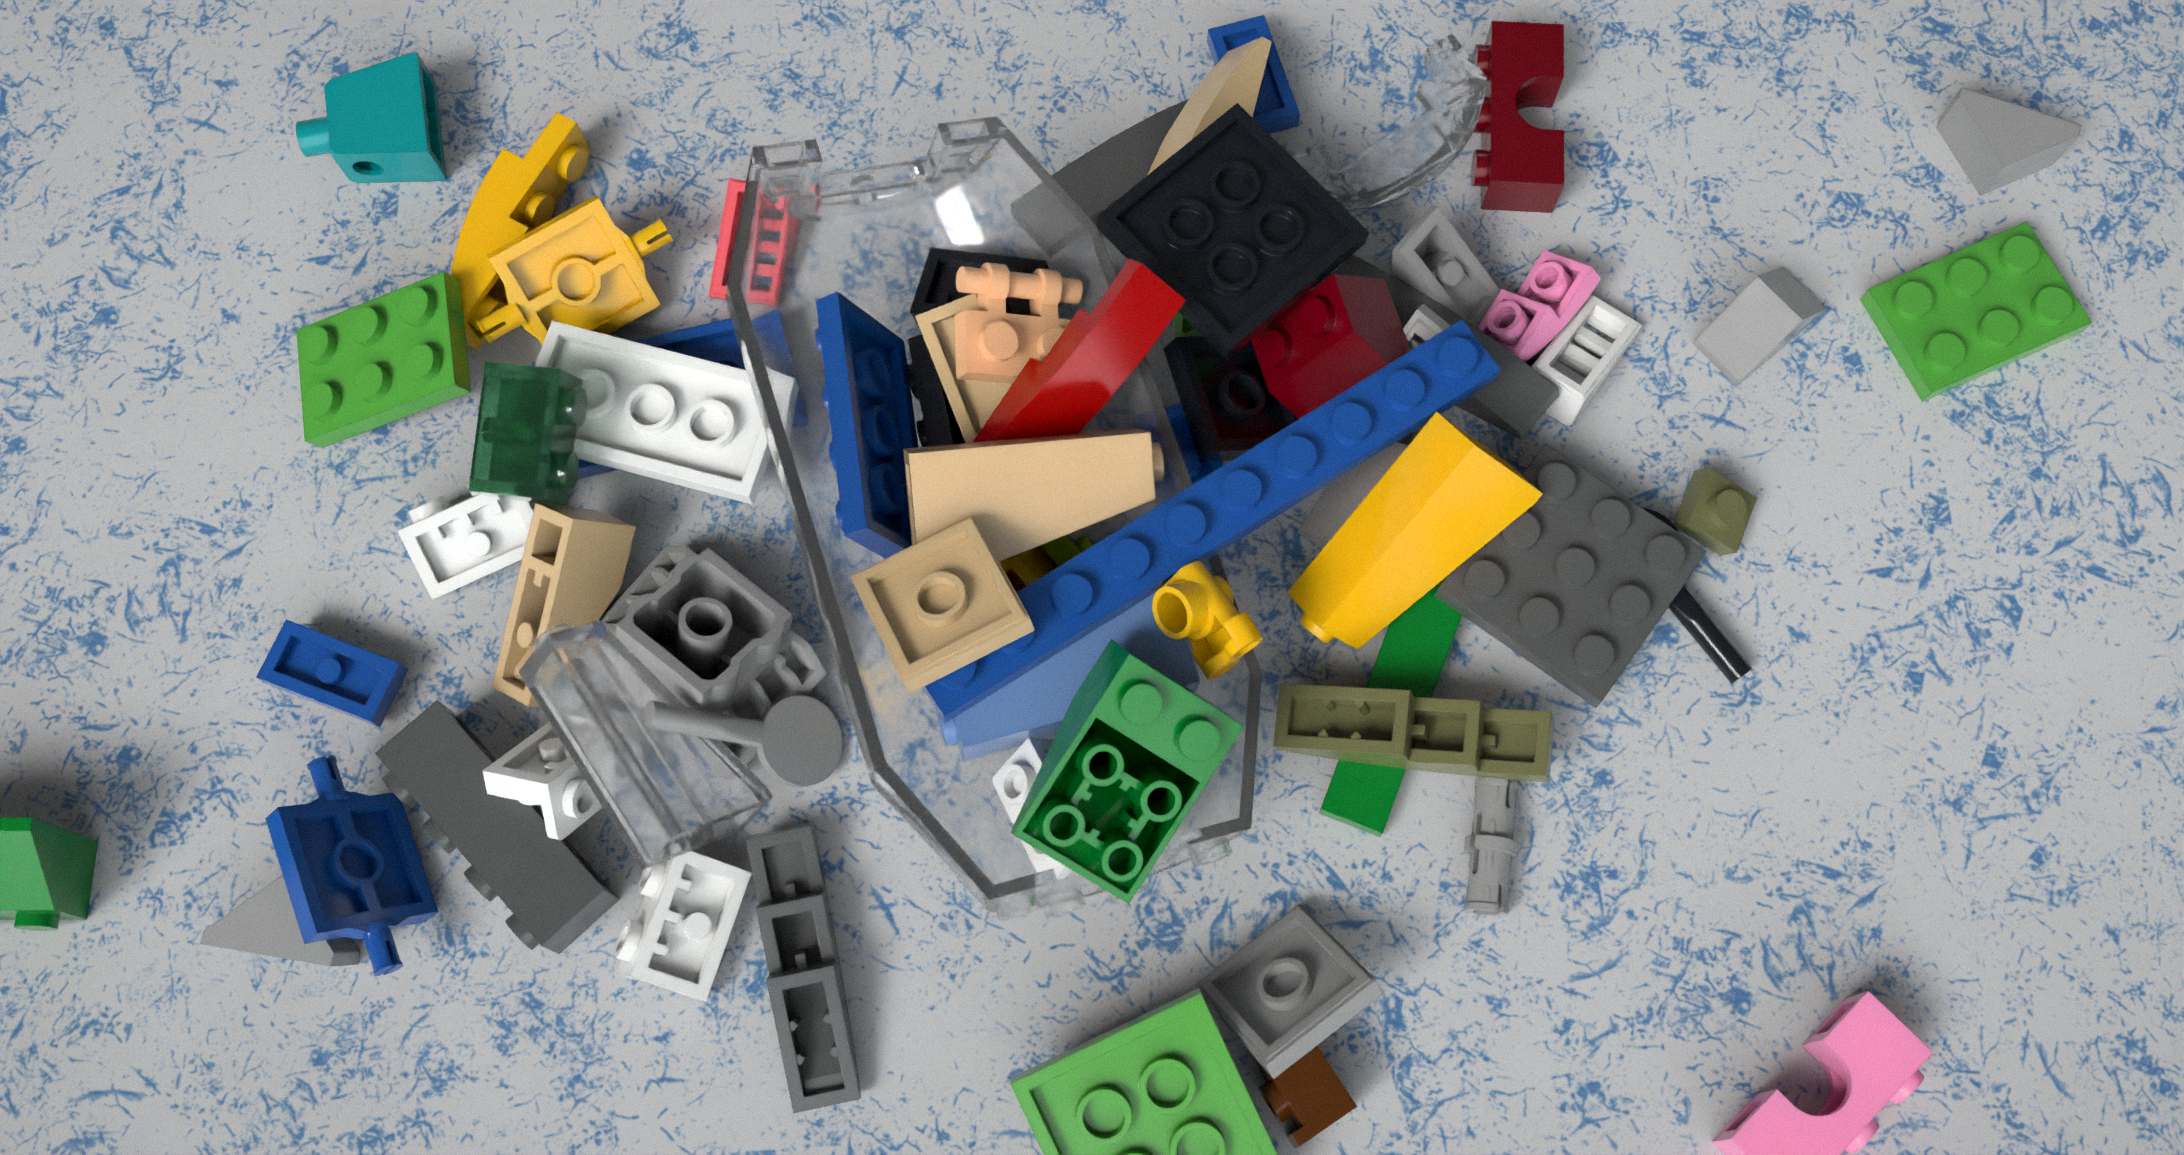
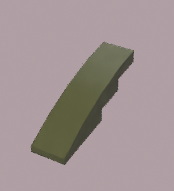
(1414, 732)

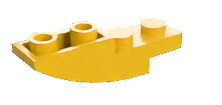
(509, 203)

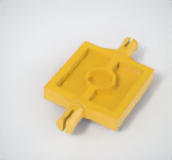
(574, 273)

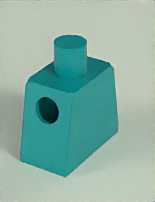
(380, 124)

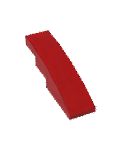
(1087, 360)

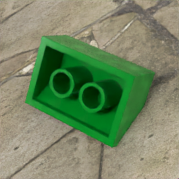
(44, 873)

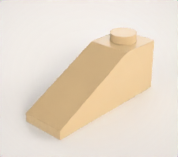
(566, 576)

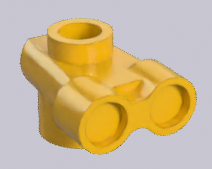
(1203, 610)

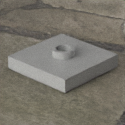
(1288, 990)

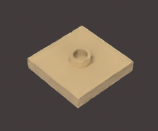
(942, 604)

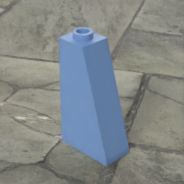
(1040, 698)

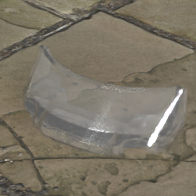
(1419, 149)

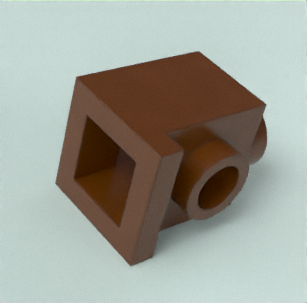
(1308, 1095)

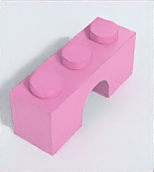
(1867, 1064)

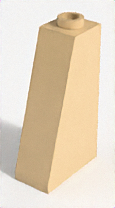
(1031, 486)

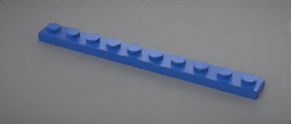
(1226, 507)

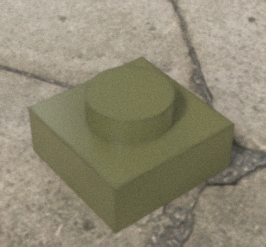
(1715, 511)

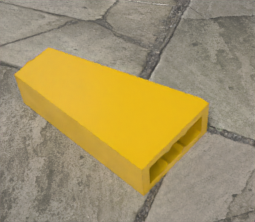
(1410, 533)

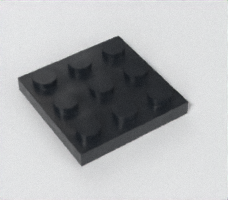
(1233, 229)

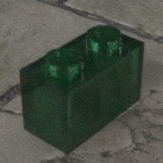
(527, 433)

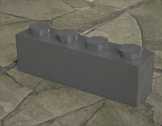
(505, 841)

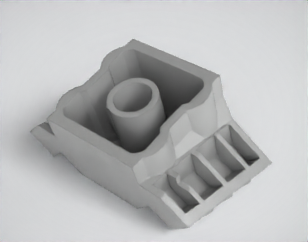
(713, 637)

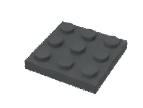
(1574, 578)

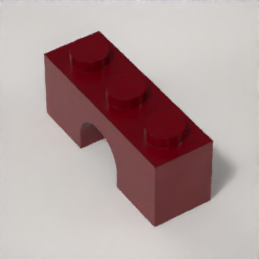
(1518, 162)

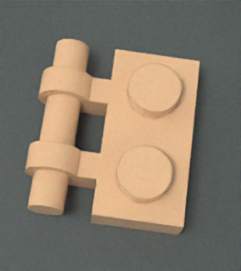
(997, 343)

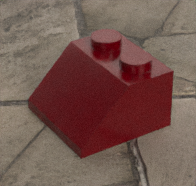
(1330, 341)

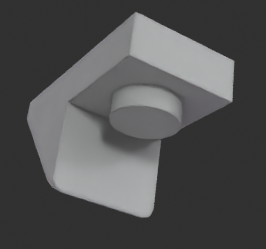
(1443, 267)

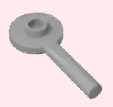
(794, 738)

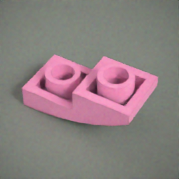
(1541, 306)

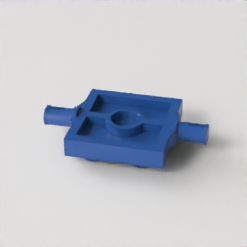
(351, 866)

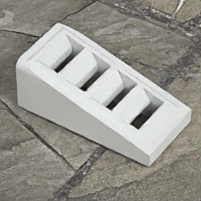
(1573, 389)

